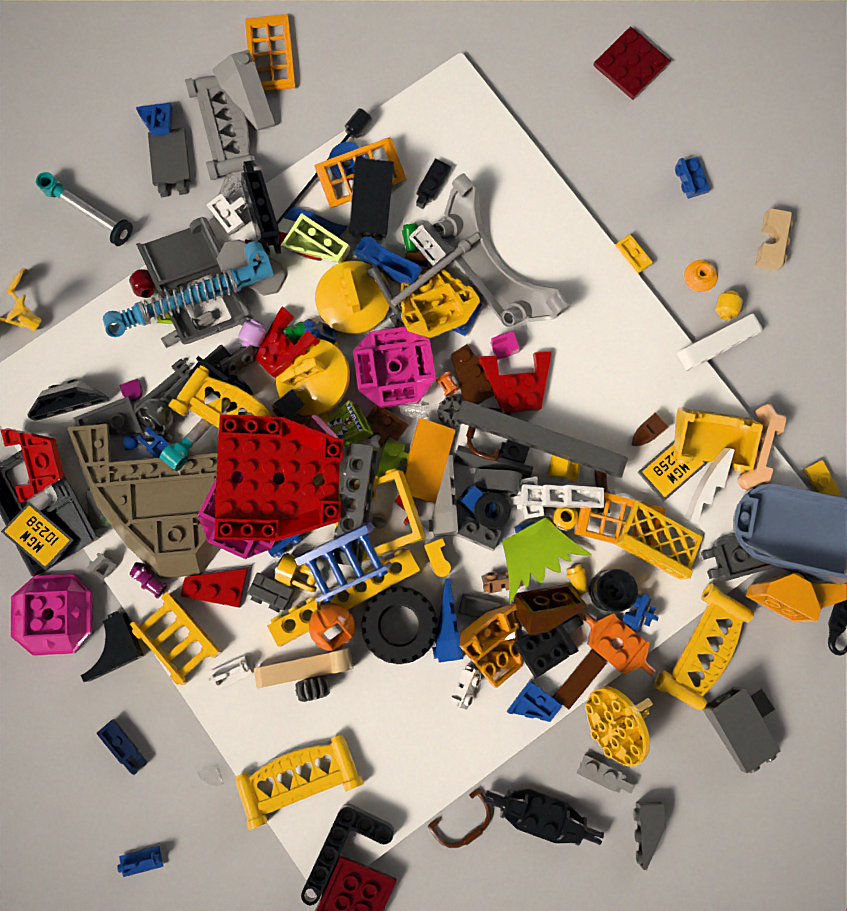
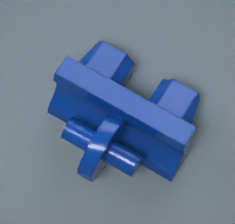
(637, 620)

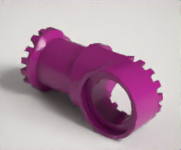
(142, 573)

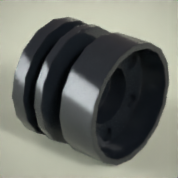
(624, 592)

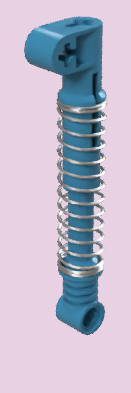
(195, 294)

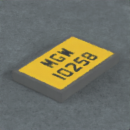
(668, 475)
(37, 536)

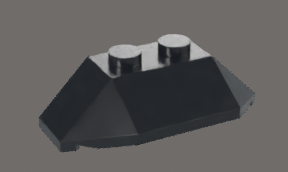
(65, 399)

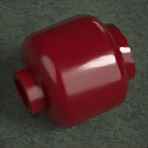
(142, 283)

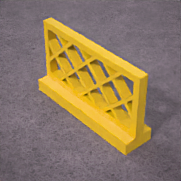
(650, 554)

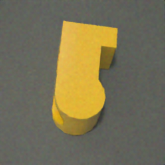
(439, 564)

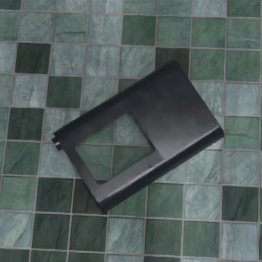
(64, 512)

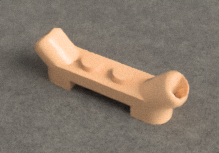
(773, 425)

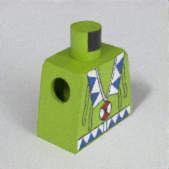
(350, 424)

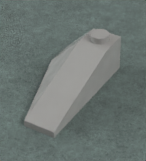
(241, 81)
(445, 510)

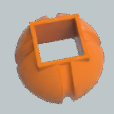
(326, 618)

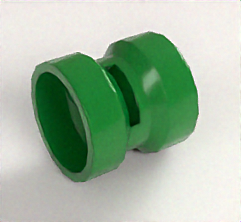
(295, 333)

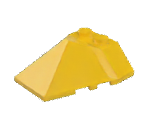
(438, 305)

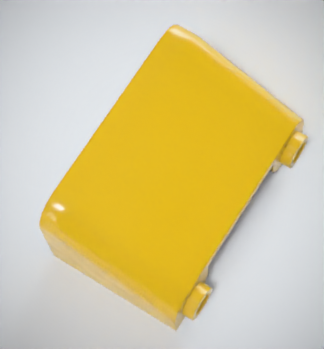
(705, 434)

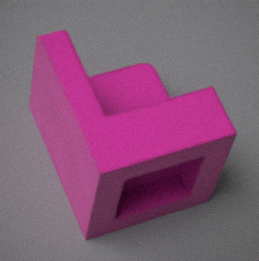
(505, 345)

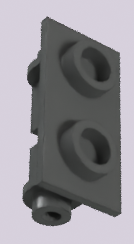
(238, 361)

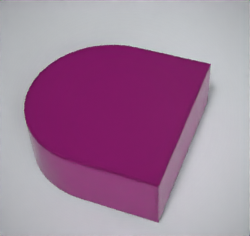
(132, 389)

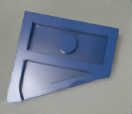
(156, 118)
(535, 703)

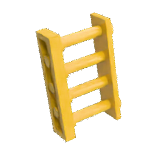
(183, 619)

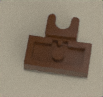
(385, 425)

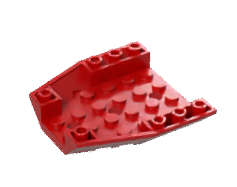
(257, 505)

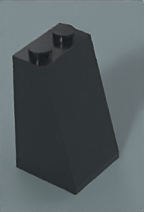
(370, 198)

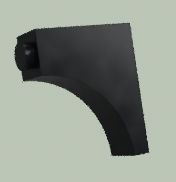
(119, 649)

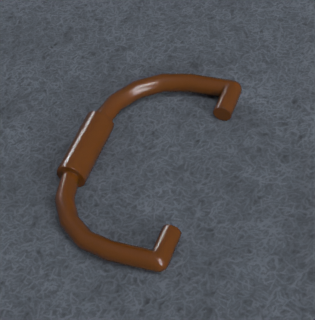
(470, 435)
(472, 835)

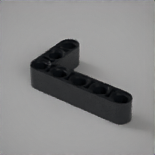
(336, 845)

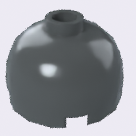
(155, 415)

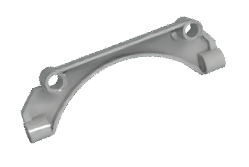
(502, 290)

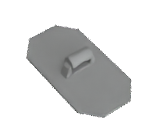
(233, 256)

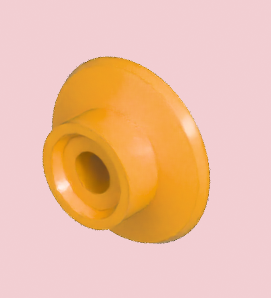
(698, 282)

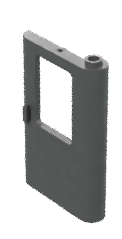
(186, 258)

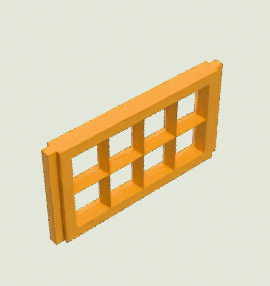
(267, 21)
(327, 184)
(584, 516)

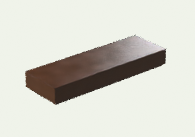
(579, 679)

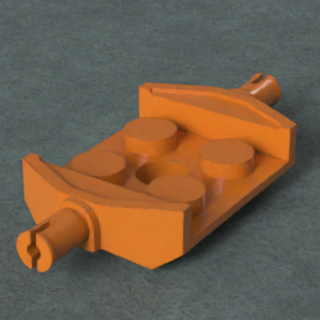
(633, 650)

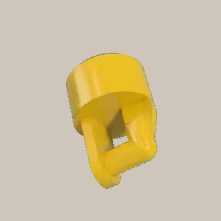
(288, 572)

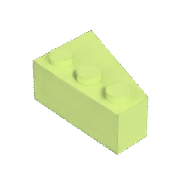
(315, 241)

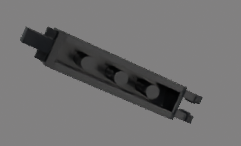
(260, 208)

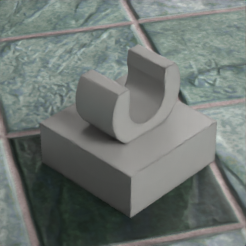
(101, 566)

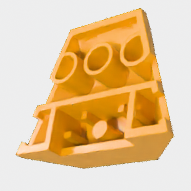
(491, 644)

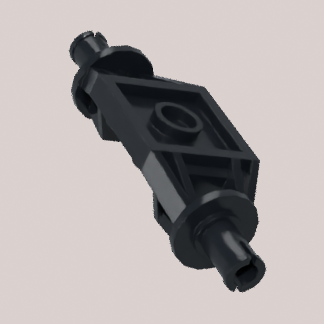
(543, 817)

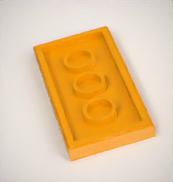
(428, 459)

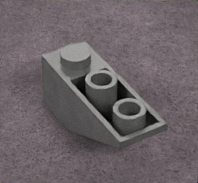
(650, 827)

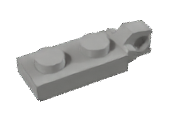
(604, 775)

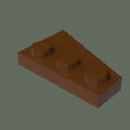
(471, 376)

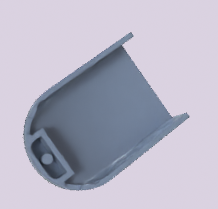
(794, 530)

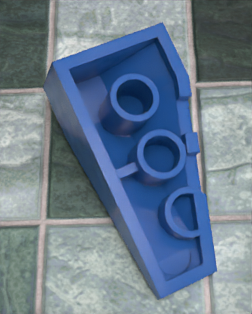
(447, 636)

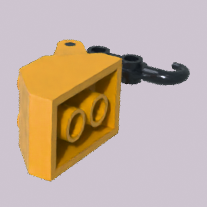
(802, 602)

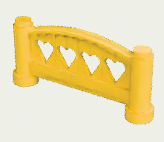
(193, 398)
(678, 682)
(258, 803)

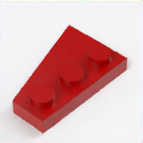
(218, 587)

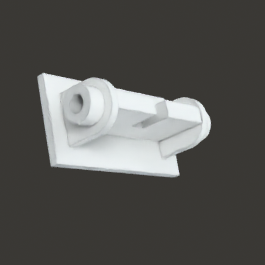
(229, 673)
(464, 696)

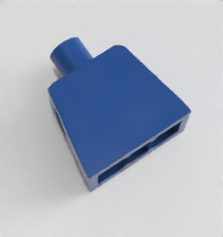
(469, 498)

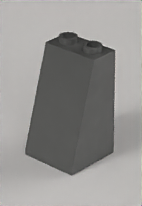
(742, 729)

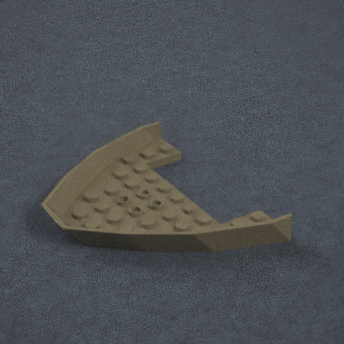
(150, 502)

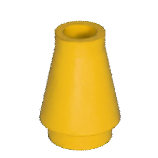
(577, 577)

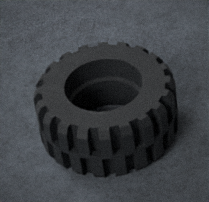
(372, 625)

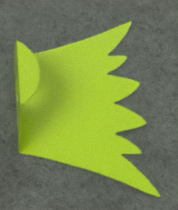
(534, 550)

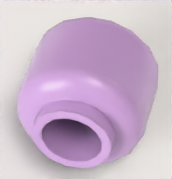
(252, 333)

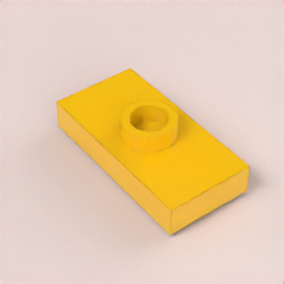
(634, 253)
(822, 479)

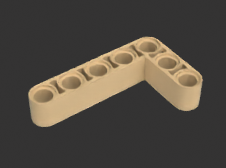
(303, 668)

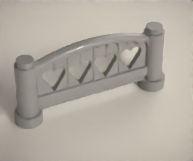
(223, 161)

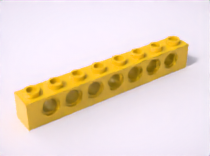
(278, 624)

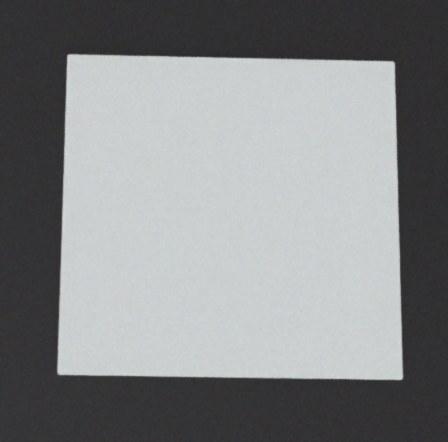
(604, 379)

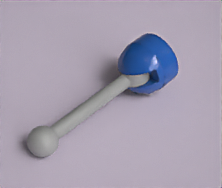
(130, 441)

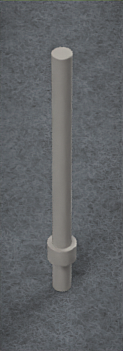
(462, 247)

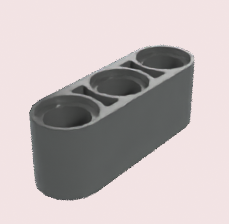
(497, 481)

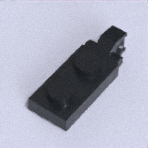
(432, 182)

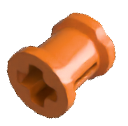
(447, 384)

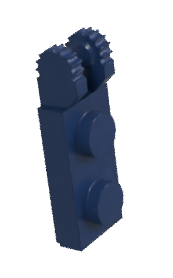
(121, 745)

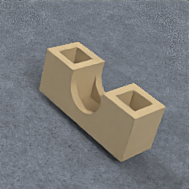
(778, 225)

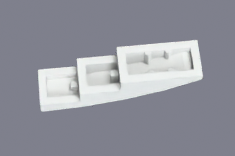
(714, 476)
(562, 496)

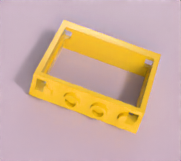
(410, 508)

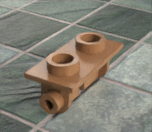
(493, 580)

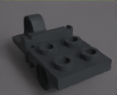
(548, 648)

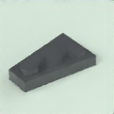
(118, 415)

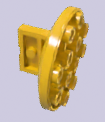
(351, 299)
(317, 378)
(619, 725)

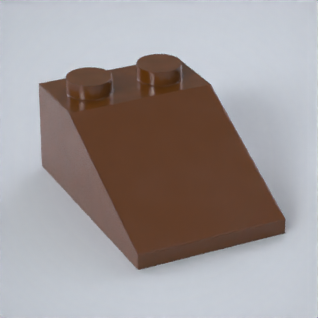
(547, 607)

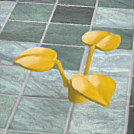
(26, 316)

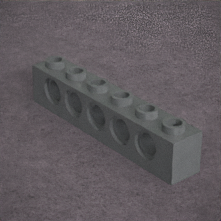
(362, 495)

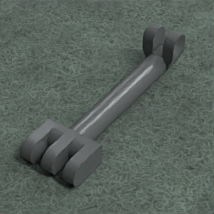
(375, 272)
(179, 373)

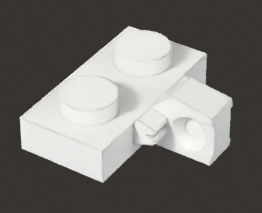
(228, 212)
(528, 511)

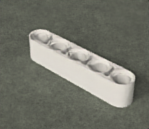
(719, 342)

